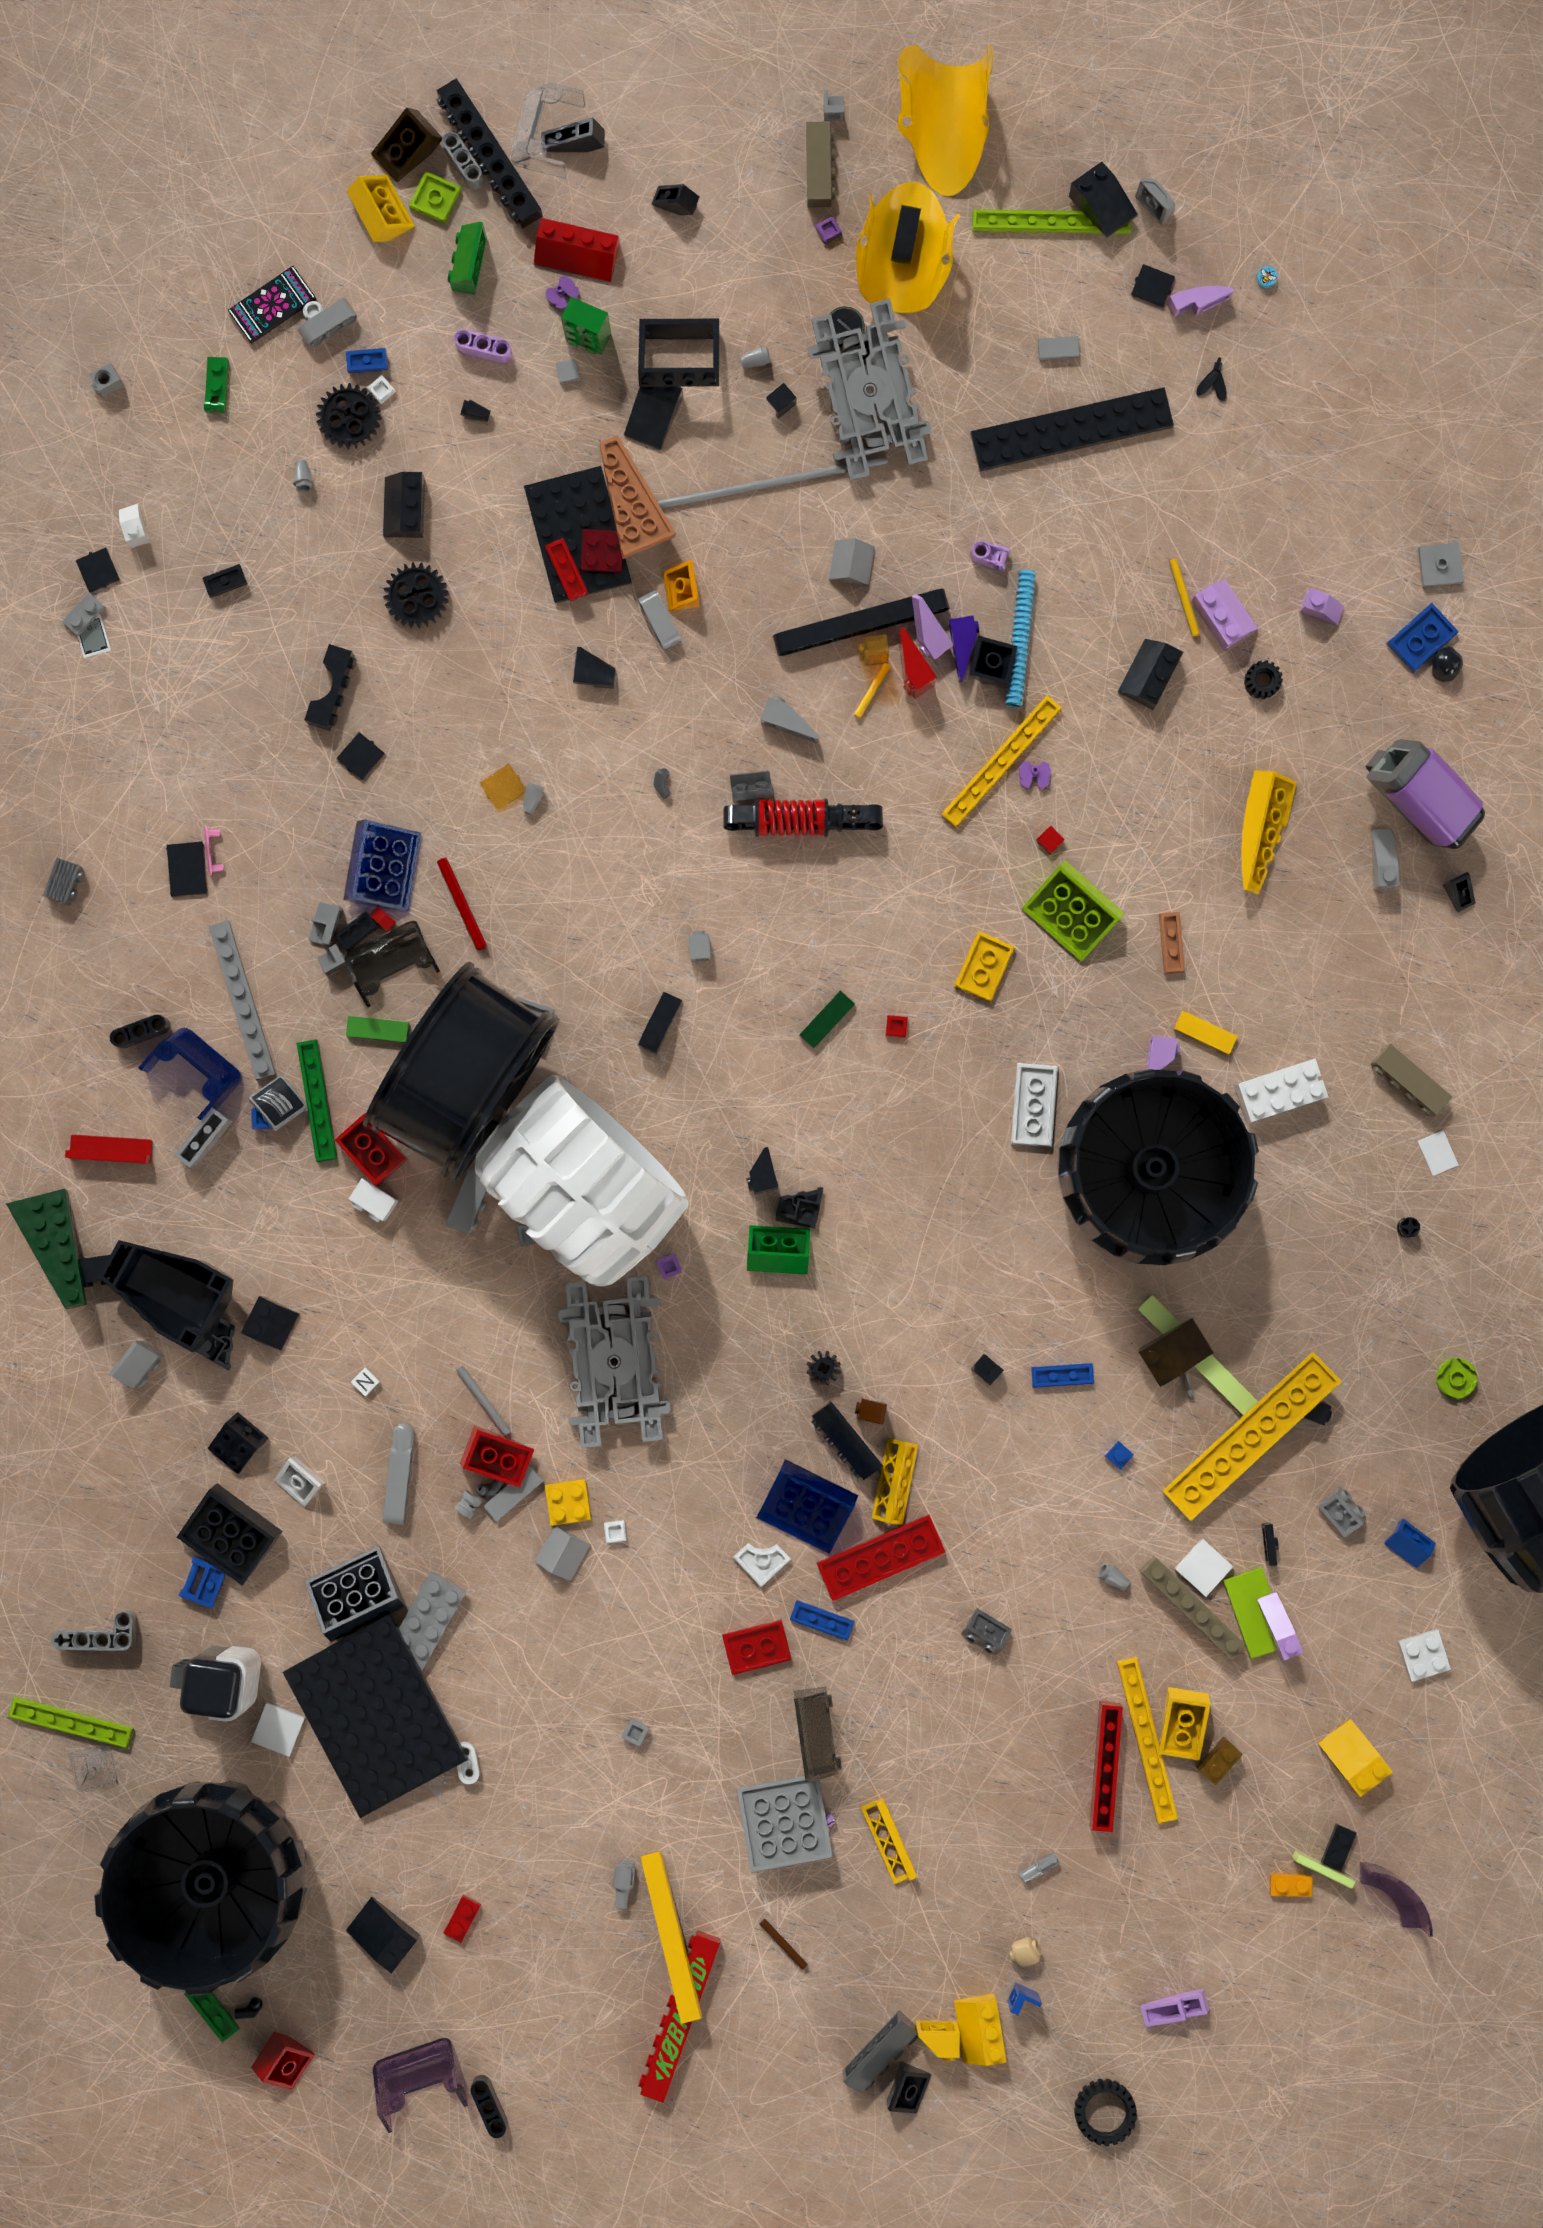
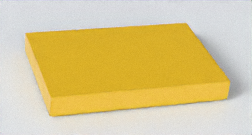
(984, 966)

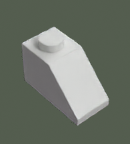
(133, 526)

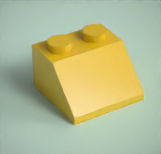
(940, 2037)

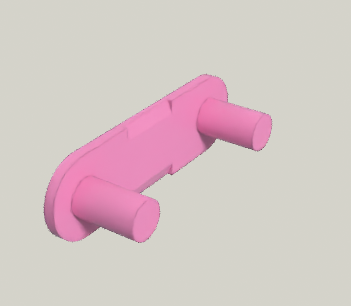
(211, 833)

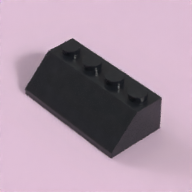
(847, 1441)

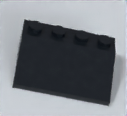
(229, 1534)
(354, 1594)

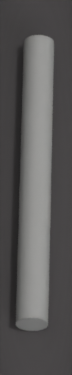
(483, 1400)

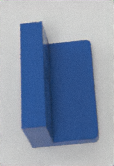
(1410, 1543)
(1019, 1995)

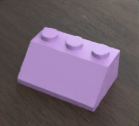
(1224, 614)

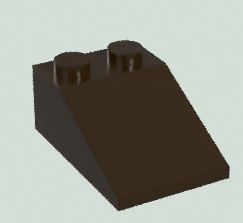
(406, 144)
(1175, 1352)

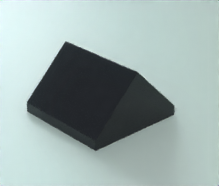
(992, 661)
(907, 2089)

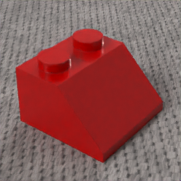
(282, 2061)

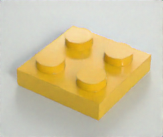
(567, 1502)

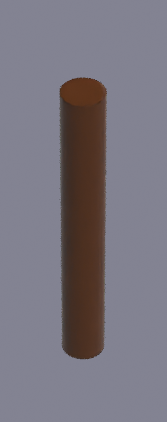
(783, 1944)

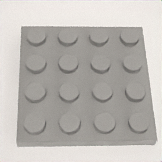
(784, 1824)

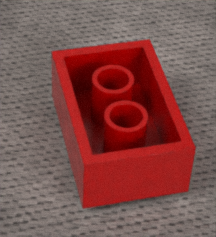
(371, 1152)

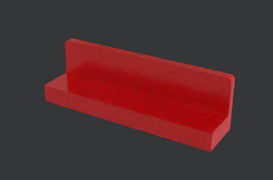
(110, 1149)

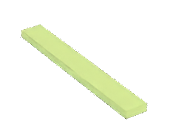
(1209, 1367)

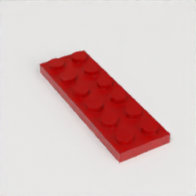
(880, 1557)

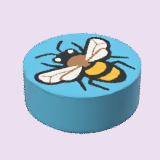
(1267, 277)

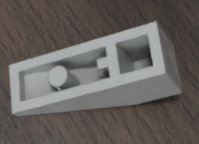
(784, 718)
(1384, 860)

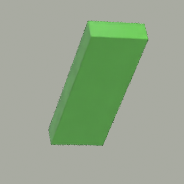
(377, 1029)

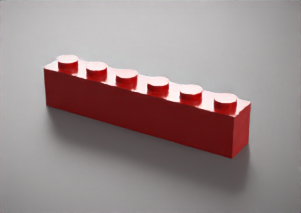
(1106, 1766)

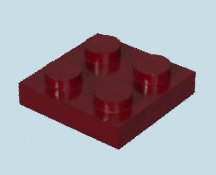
(601, 551)

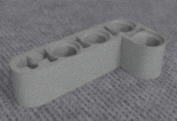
(93, 1636)

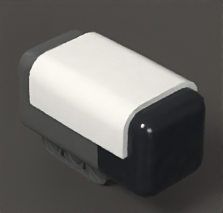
(218, 1682)

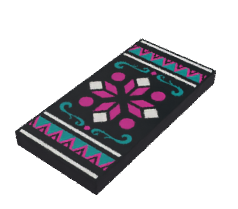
(271, 304)

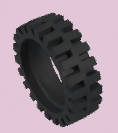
(1105, 2137)

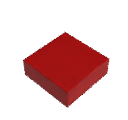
(1050, 839)
(896, 1026)

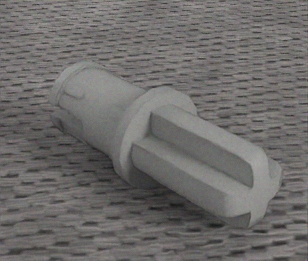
(1039, 1868)

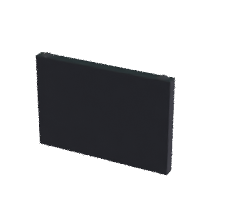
(186, 869)

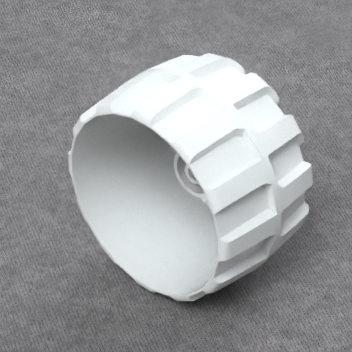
(579, 1182)

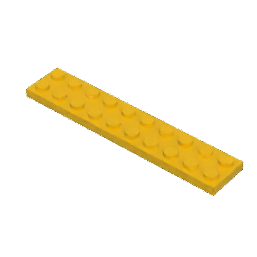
(1252, 1436)

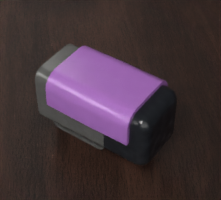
(1426, 793)

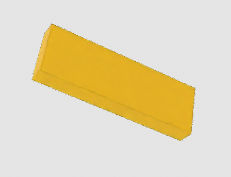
(1205, 1032)

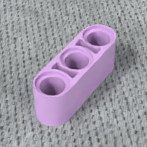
(476, 339)

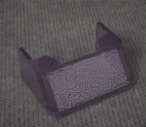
(414, 2071)

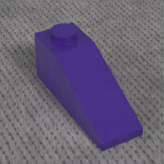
(963, 636)

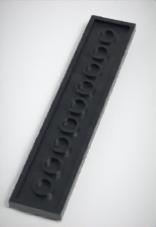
(1071, 429)

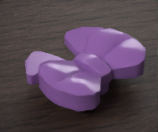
(565, 286)
(1041, 772)

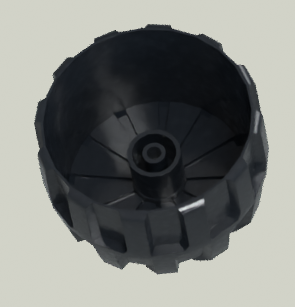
(1199, 1156)
(1503, 1498)
(201, 1887)

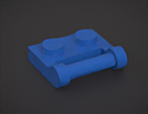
(209, 1585)

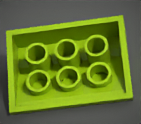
(1073, 910)

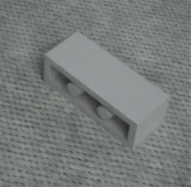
(203, 1138)
(468, 1204)

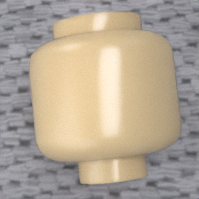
(1025, 1952)

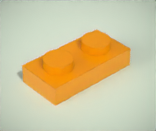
(1290, 1884)

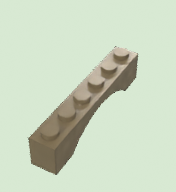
(1192, 1607)

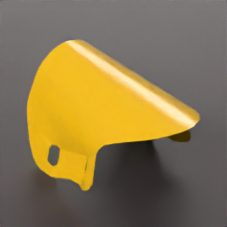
(946, 116)
(912, 285)

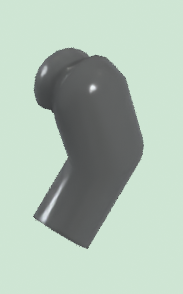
(489, 1490)

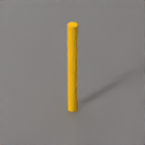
(1184, 597)

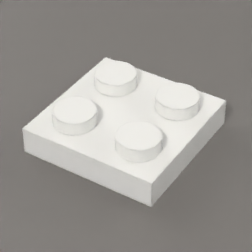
(1424, 1655)

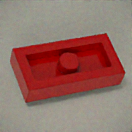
(462, 1918)

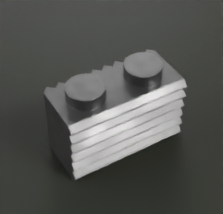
(63, 882)

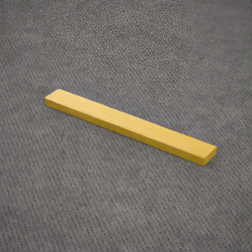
(1001, 761)
(1147, 1740)
(671, 1937)

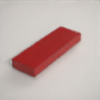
(566, 569)

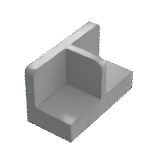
(325, 924)

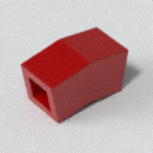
(382, 918)

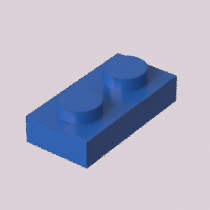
(366, 360)

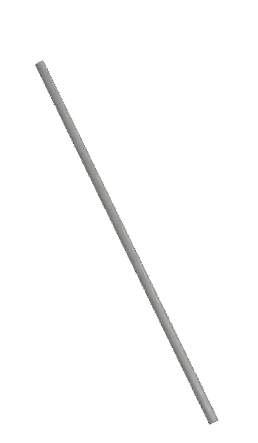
(765, 483)

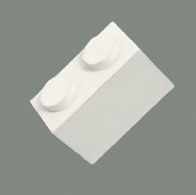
(373, 1200)

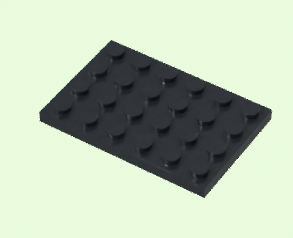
(562, 510)

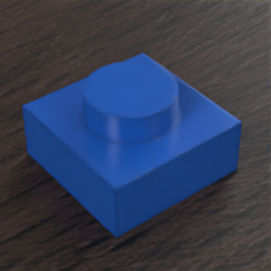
(257, 1120)
(1119, 1455)

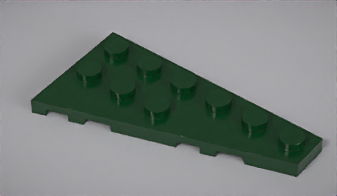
(51, 1236)

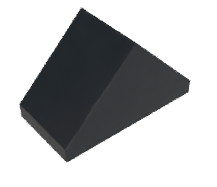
(1460, 892)

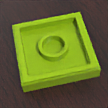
(435, 197)

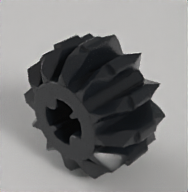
(827, 1362)

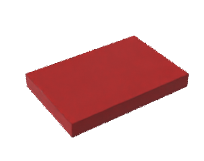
(756, 1647)

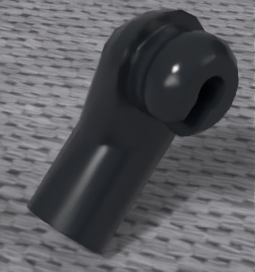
(251, 2010)

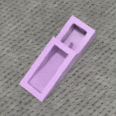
(1198, 299)
(1175, 2008)

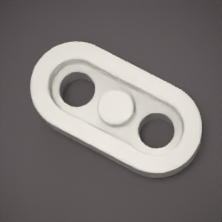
(471, 1763)

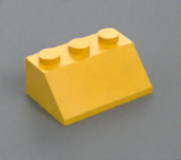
(379, 207)
(980, 2030)

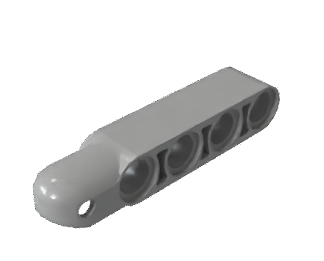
(399, 1474)

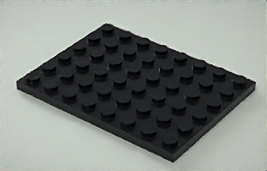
(375, 1715)

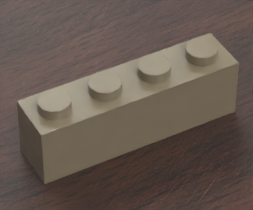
(819, 158)
(1411, 1080)

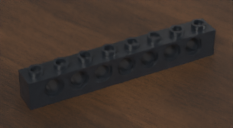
(454, 93)

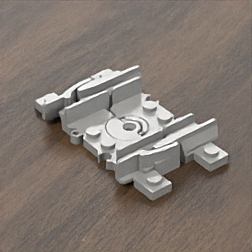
(849, 385)
(593, 1367)

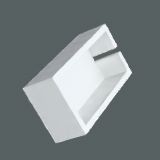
(1281, 1091)

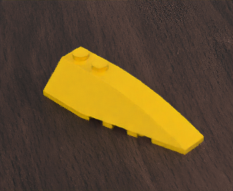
(1264, 817)

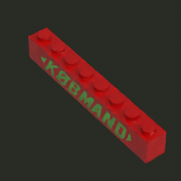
(674, 2034)

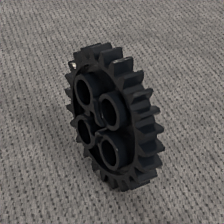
(342, 432)
(410, 578)

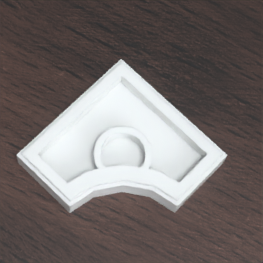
(761, 1563)

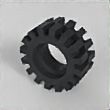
(1263, 667)

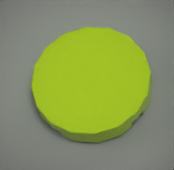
(1456, 1378)

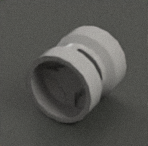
(468, 1504)

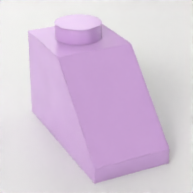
(1321, 606)
(1161, 1052)

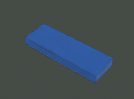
(1062, 1375)
(822, 1620)

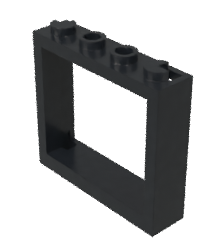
(679, 329)

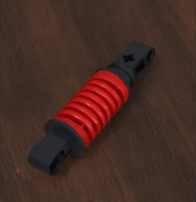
(795, 816)

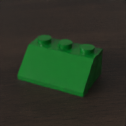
(467, 258)
(778, 1249)

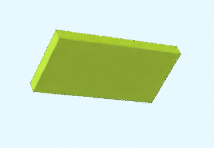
(1243, 1595)

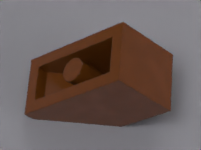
(871, 1411)

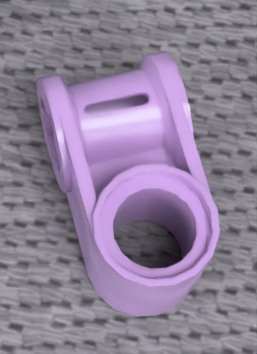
(991, 555)

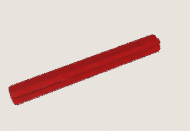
(462, 904)

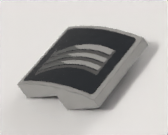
(278, 1103)

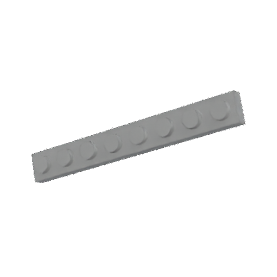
(242, 1000)

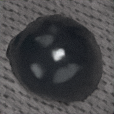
(1447, 664)

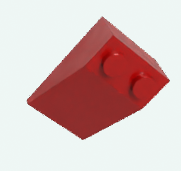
(916, 671)
(496, 1456)

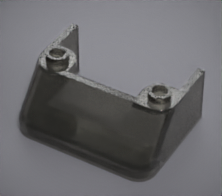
(388, 955)
(816, 1733)

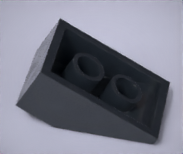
(1102, 199)
(653, 414)
(382, 1934)

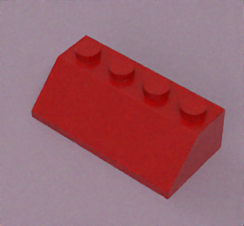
(576, 249)

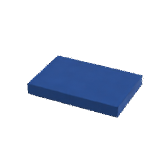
(1422, 637)

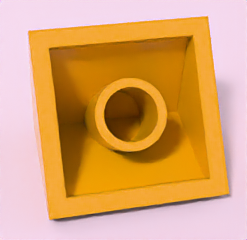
(681, 587)

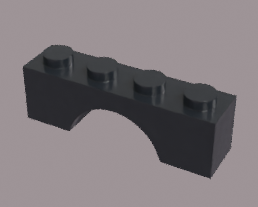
(322, 712)

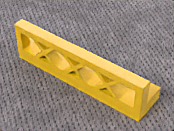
(898, 1482)
(895, 1836)

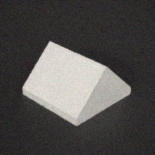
(299, 1480)

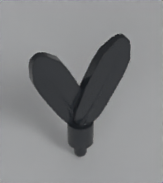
(1216, 378)

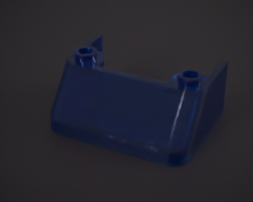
(221, 1074)

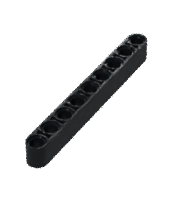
(856, 623)

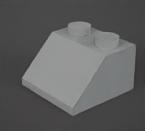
(136, 1364)

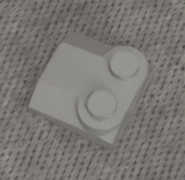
(1155, 199)

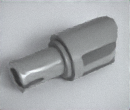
(623, 1882)

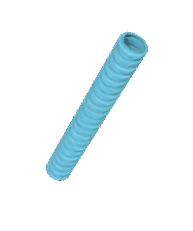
(1020, 636)

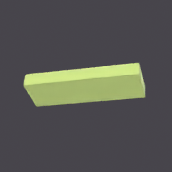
(1323, 1869)

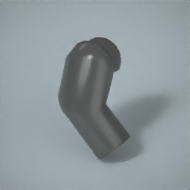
(659, 782)

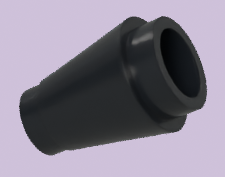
(474, 411)

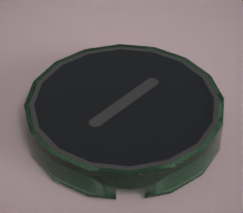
(847, 319)

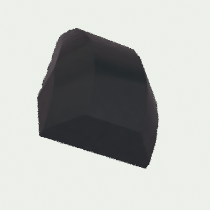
(170, 1291)

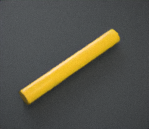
(872, 690)

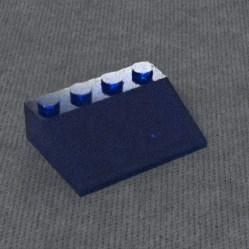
(382, 865)
(807, 1506)

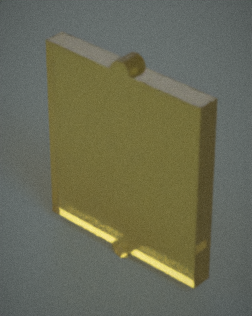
(503, 787)

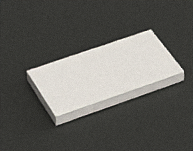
(1034, 1105)

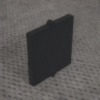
(1153, 285)
(97, 570)
(360, 755)

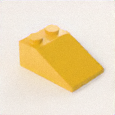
(1184, 1723)
(1355, 1758)

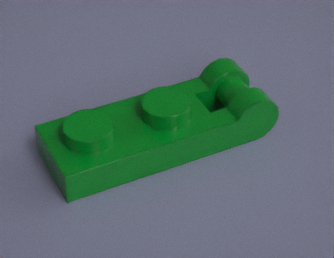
(216, 384)

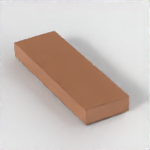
(1171, 942)

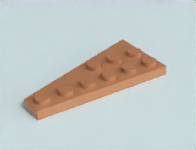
(635, 510)

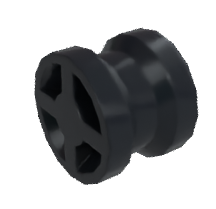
(1412, 1227)

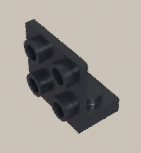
(237, 1442)

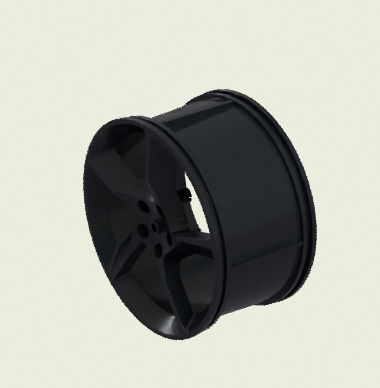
(459, 1071)

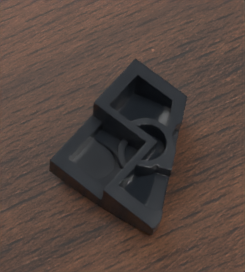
(593, 670)
(800, 1208)
(219, 1345)

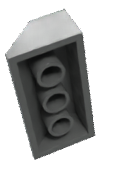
(879, 2052)

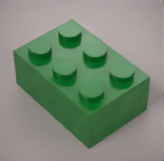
(586, 326)

